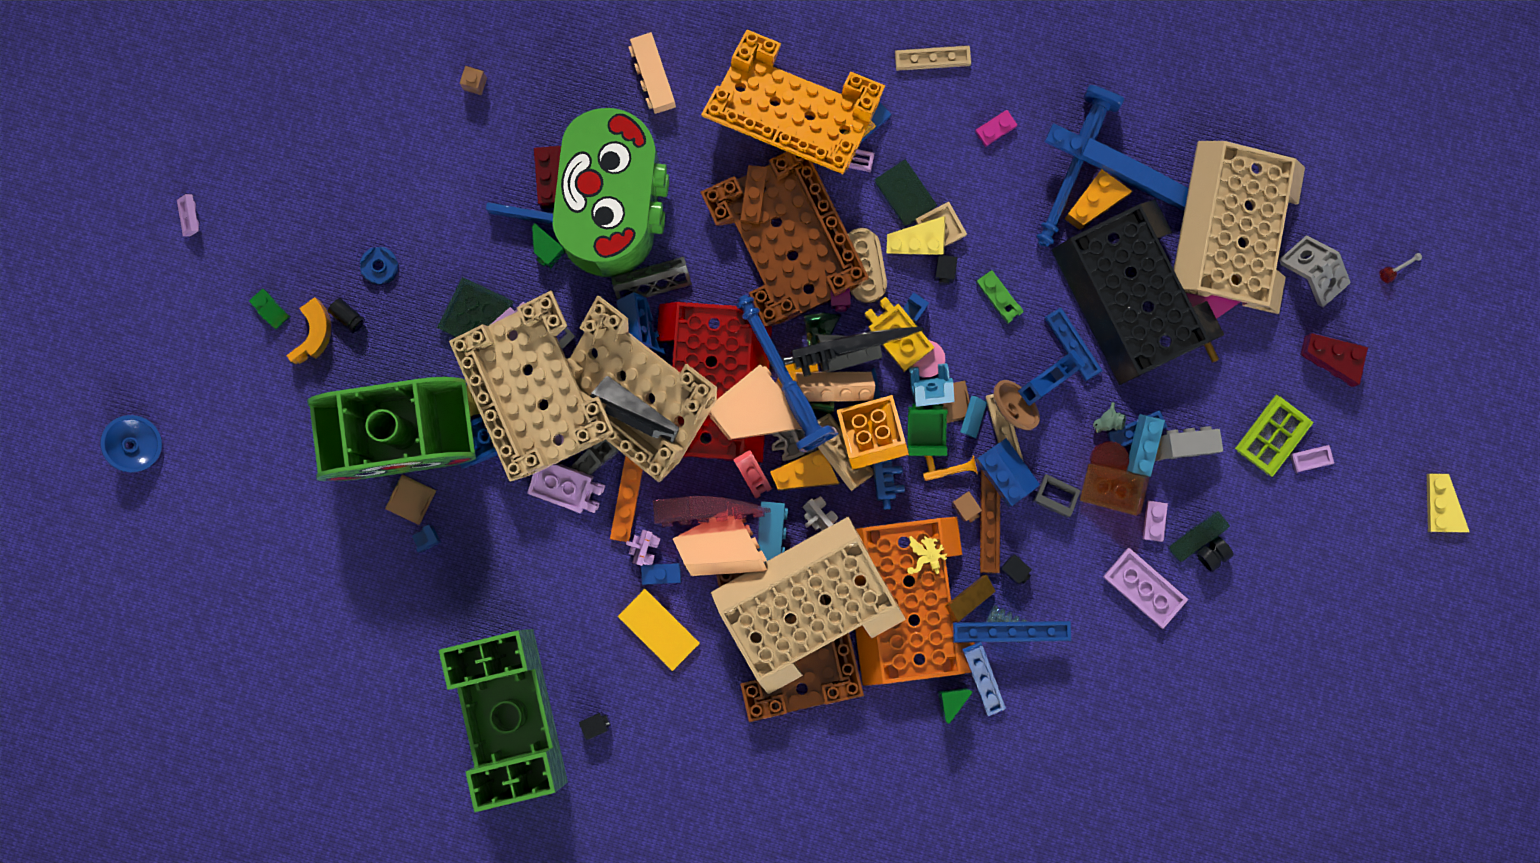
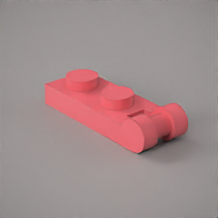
(752, 473)

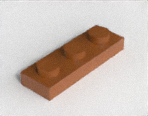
(753, 194)

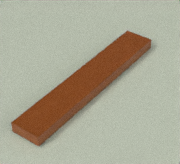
(989, 526)

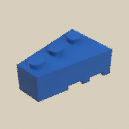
(639, 317)

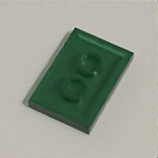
(905, 192)

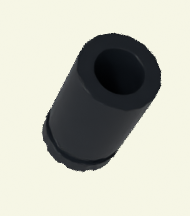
(346, 315)

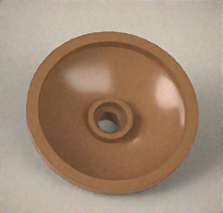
(1013, 406)

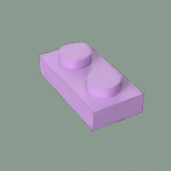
(187, 215)
(1155, 521)

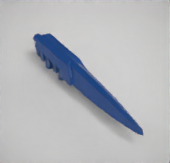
(884, 471)

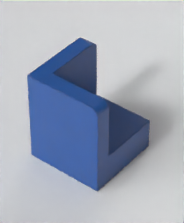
(915, 307)
(426, 538)

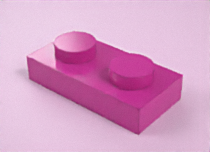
(996, 128)

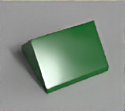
(952, 701)

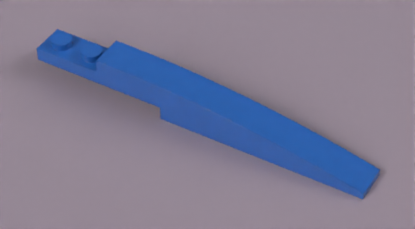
(1119, 166)

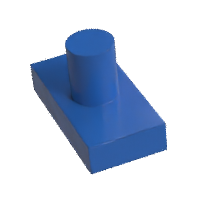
(661, 573)

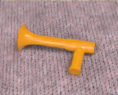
(934, 474)

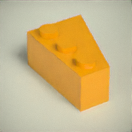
(1097, 199)
(805, 472)

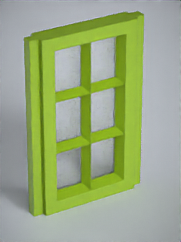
(1274, 435)

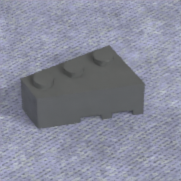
(852, 358)

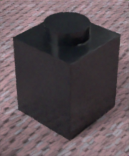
(945, 269)
(1016, 569)
(595, 725)

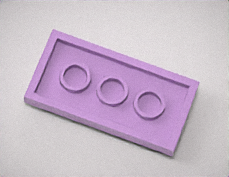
(1145, 588)

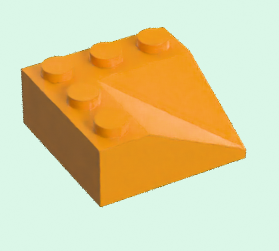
(872, 432)

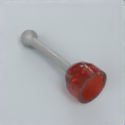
(1388, 274)

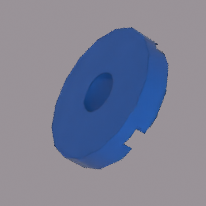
(381, 276)

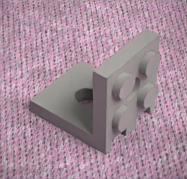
(1318, 268)

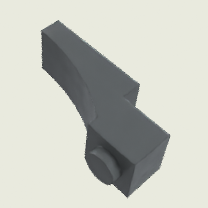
(595, 457)

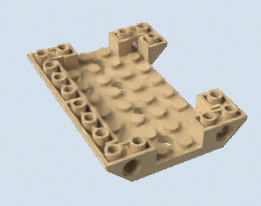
(1218, 218)
(675, 392)
(512, 399)
(794, 585)

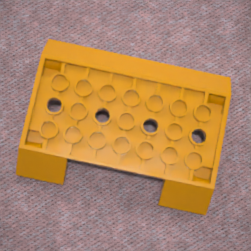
(786, 124)

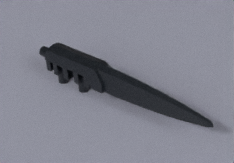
(828, 350)

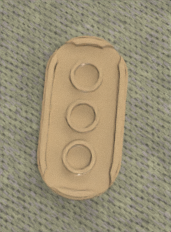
(869, 251)

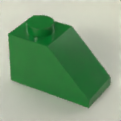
(546, 248)

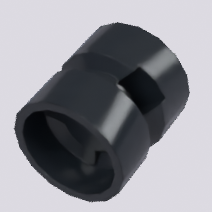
(1216, 553)

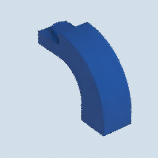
(1051, 377)

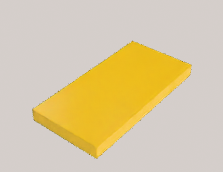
(658, 629)

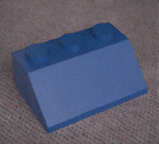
(1007, 472)

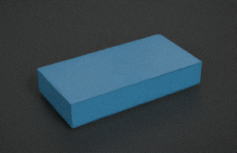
(973, 417)

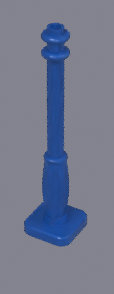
(1101, 102)
(799, 405)

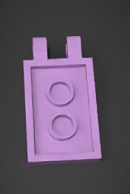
(566, 488)

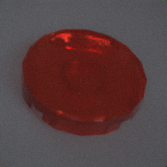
(1110, 455)

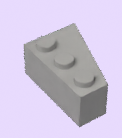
(1189, 443)

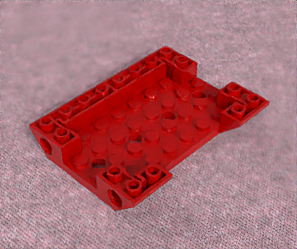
(736, 355)

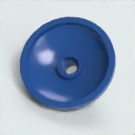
(133, 430)

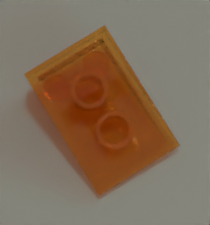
(1114, 489)

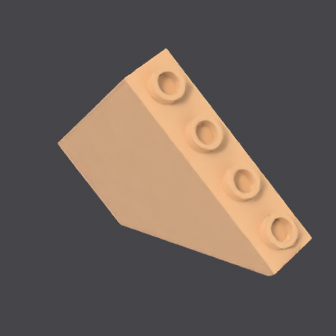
(753, 408)
(720, 548)

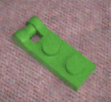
(999, 296)

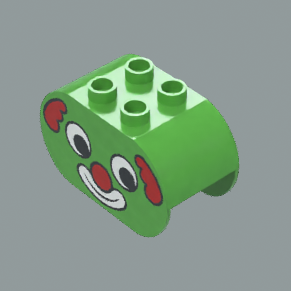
(609, 192)
(391, 428)

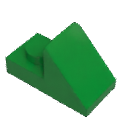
(269, 308)

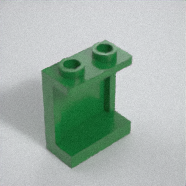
(927, 430)

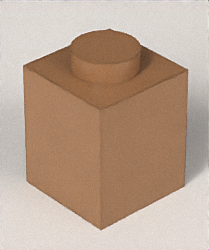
(473, 80)
(967, 507)

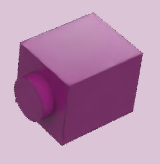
(841, 302)

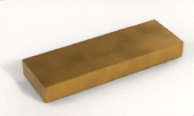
(970, 598)

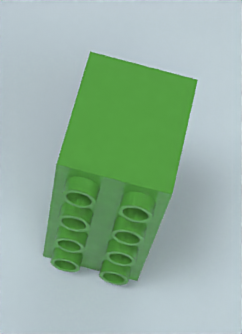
(505, 719)

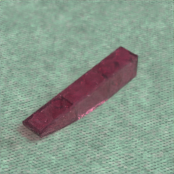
(702, 509)

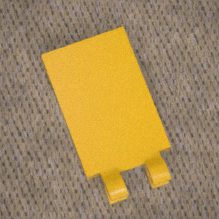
(905, 350)

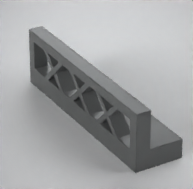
(653, 274)

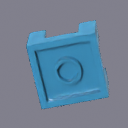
(932, 390)

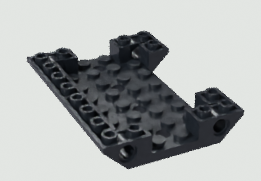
(1115, 302)

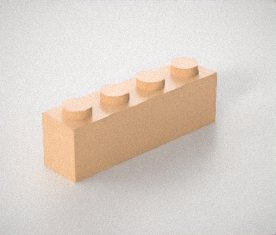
(652, 72)
(836, 386)

